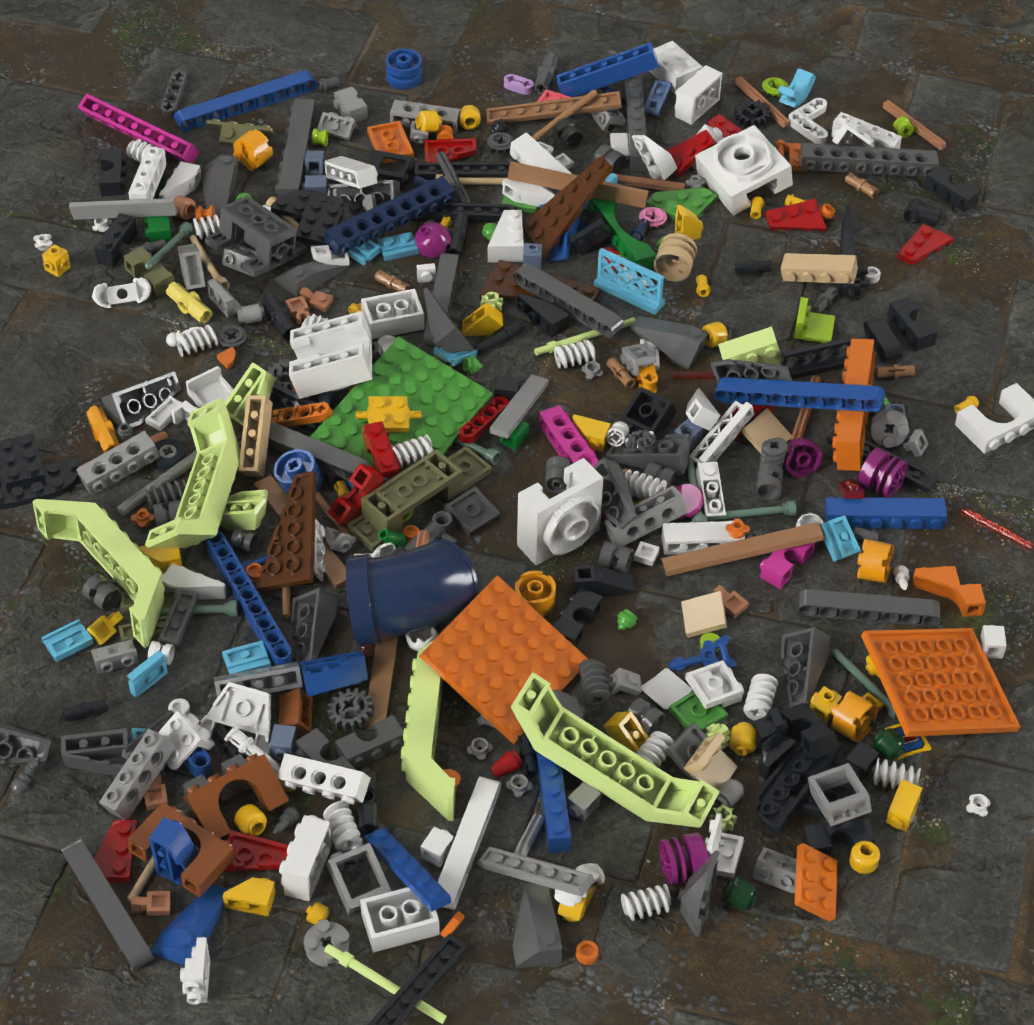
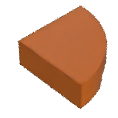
(227, 358)
(452, 925)

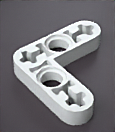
(799, 120)

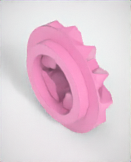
(659, 215)

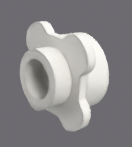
(102, 224)
(43, 241)
(978, 799)

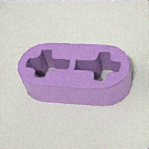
(518, 84)

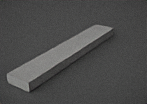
(131, 208)
(519, 406)
(536, 871)

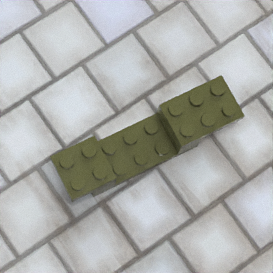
(413, 486)

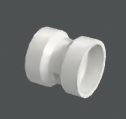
(617, 433)
(167, 649)

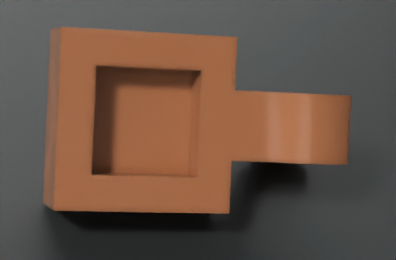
(318, 301)
(733, 602)
(156, 903)

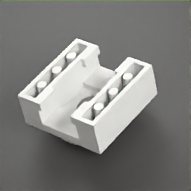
(736, 177)
(331, 355)
(563, 522)

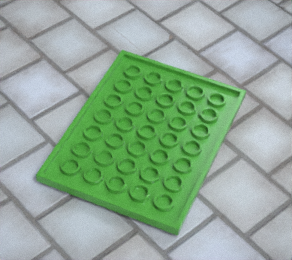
(430, 387)

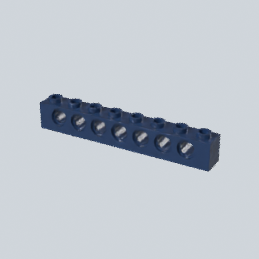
(389, 216)

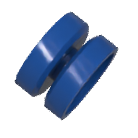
(404, 68)
(293, 463)

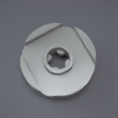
(878, 426)
(324, 931)

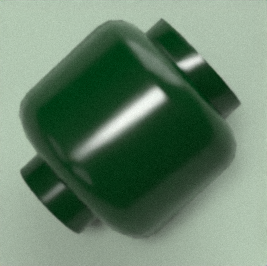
(889, 744)
(740, 893)

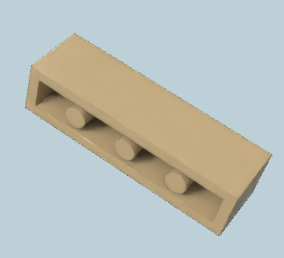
(819, 268)
(255, 436)

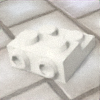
(715, 685)
(196, 973)

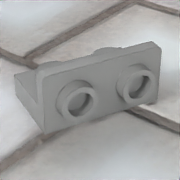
(608, 117)
(337, 125)
(235, 255)
(222, 298)
(636, 356)
(115, 656)
(776, 870)

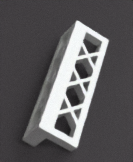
(724, 437)

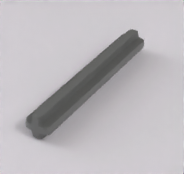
(452, 177)
(156, 726)

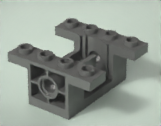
(262, 230)

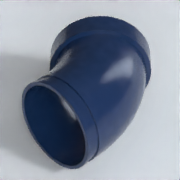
(408, 590)

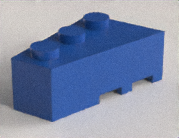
(333, 672)
(171, 850)

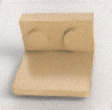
(711, 763)

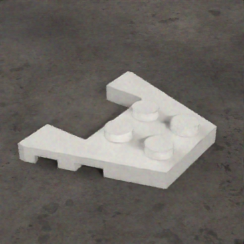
(245, 708)

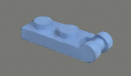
(657, 97)

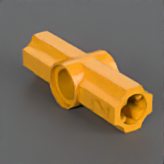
(102, 428)

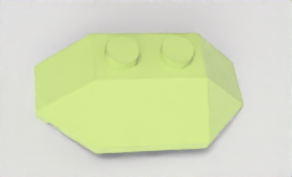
(244, 510)

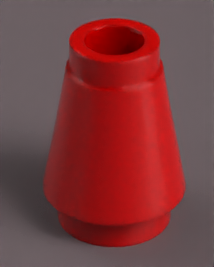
(506, 764)

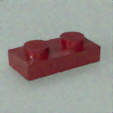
(850, 489)

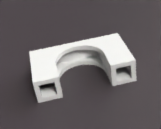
(989, 434)

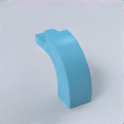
(798, 89)

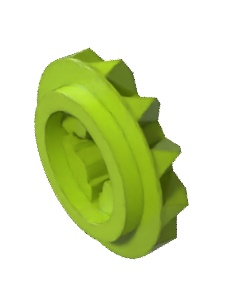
(775, 82)

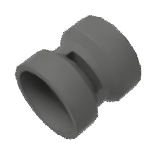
(243, 540)

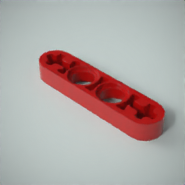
(470, 433)

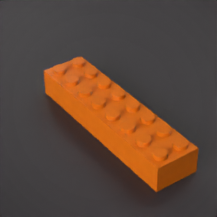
(853, 424)

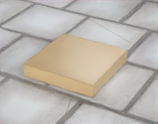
(763, 428)
(704, 614)

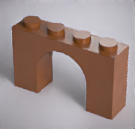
(255, 773)
(211, 861)

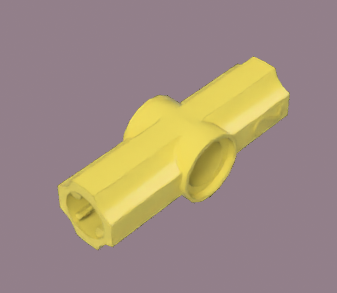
(189, 302)

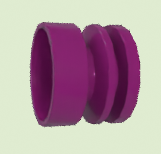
(882, 472)
(681, 859)

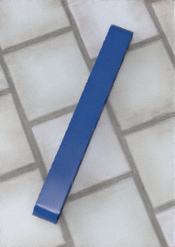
(245, 100)
(800, 394)
(249, 600)

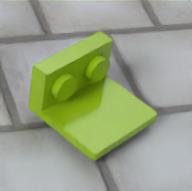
(812, 325)

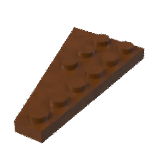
(564, 208)
(502, 282)
(292, 544)

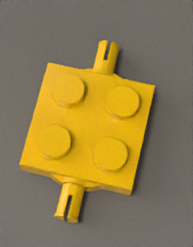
(391, 411)

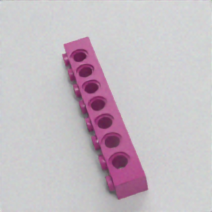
(138, 129)
(566, 437)

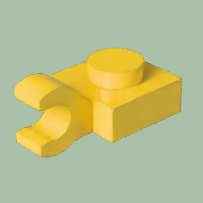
(103, 627)

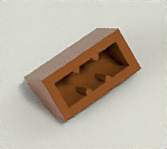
(296, 710)

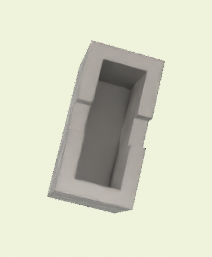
(349, 105)

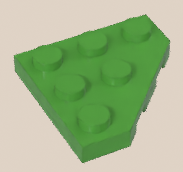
(694, 199)

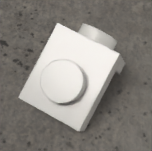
(182, 412)

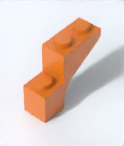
(945, 583)

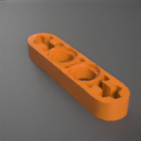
(318, 413)

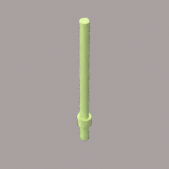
(581, 337)
(347, 960)

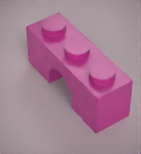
(778, 570)

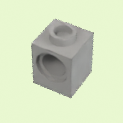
(583, 801)

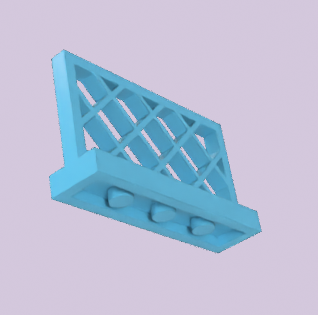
(625, 288)

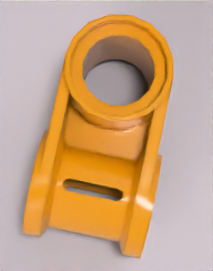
(647, 378)

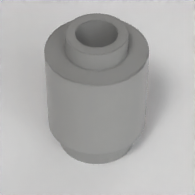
(250, 314)
(729, 793)

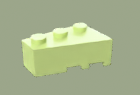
(753, 347)
(254, 382)

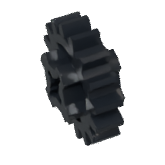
(752, 113)

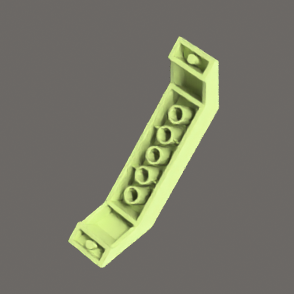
(208, 481)
(113, 551)
(421, 738)
(606, 762)

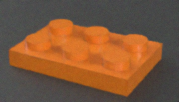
(390, 138)
(816, 882)

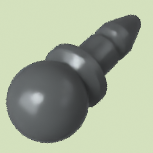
(21, 785)
(289, 817)

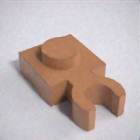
(298, 307)
(156, 794)

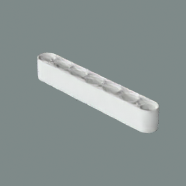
(468, 838)

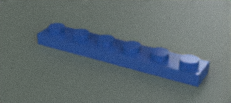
(408, 869)

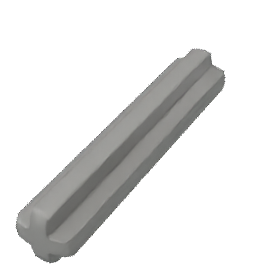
(529, 835)

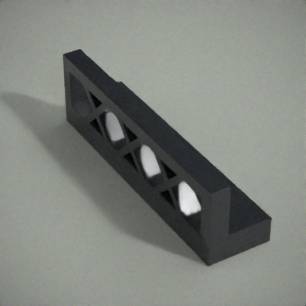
(816, 362)
(280, 402)

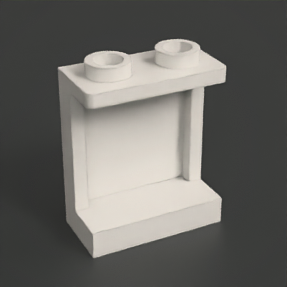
(208, 387)

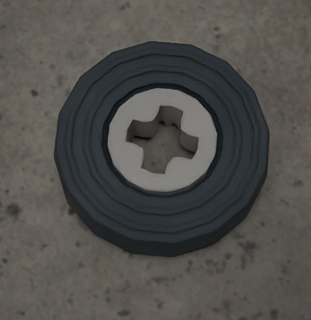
(176, 453)

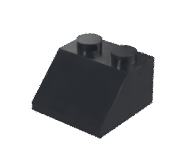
(649, 411)

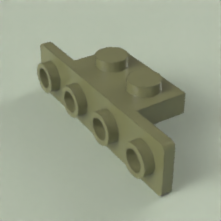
(232, 130)

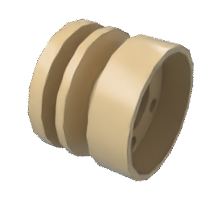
(675, 257)

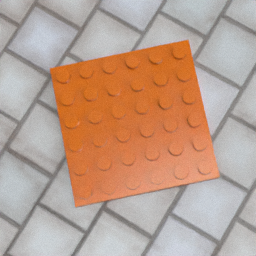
(495, 649)
(939, 682)

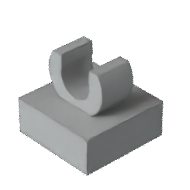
(916, 442)

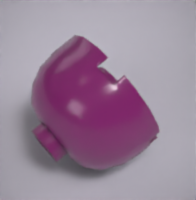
(432, 239)
(802, 457)

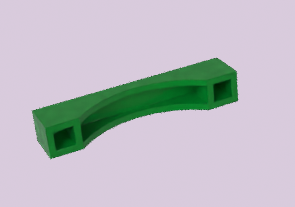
(158, 226)
(626, 245)

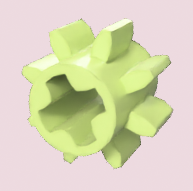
(493, 299)
(723, 729)
(728, 819)

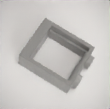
(191, 266)
(835, 812)
(353, 905)

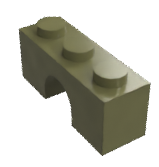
(157, 276)

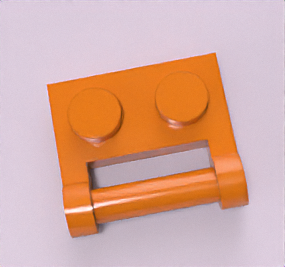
(793, 149)

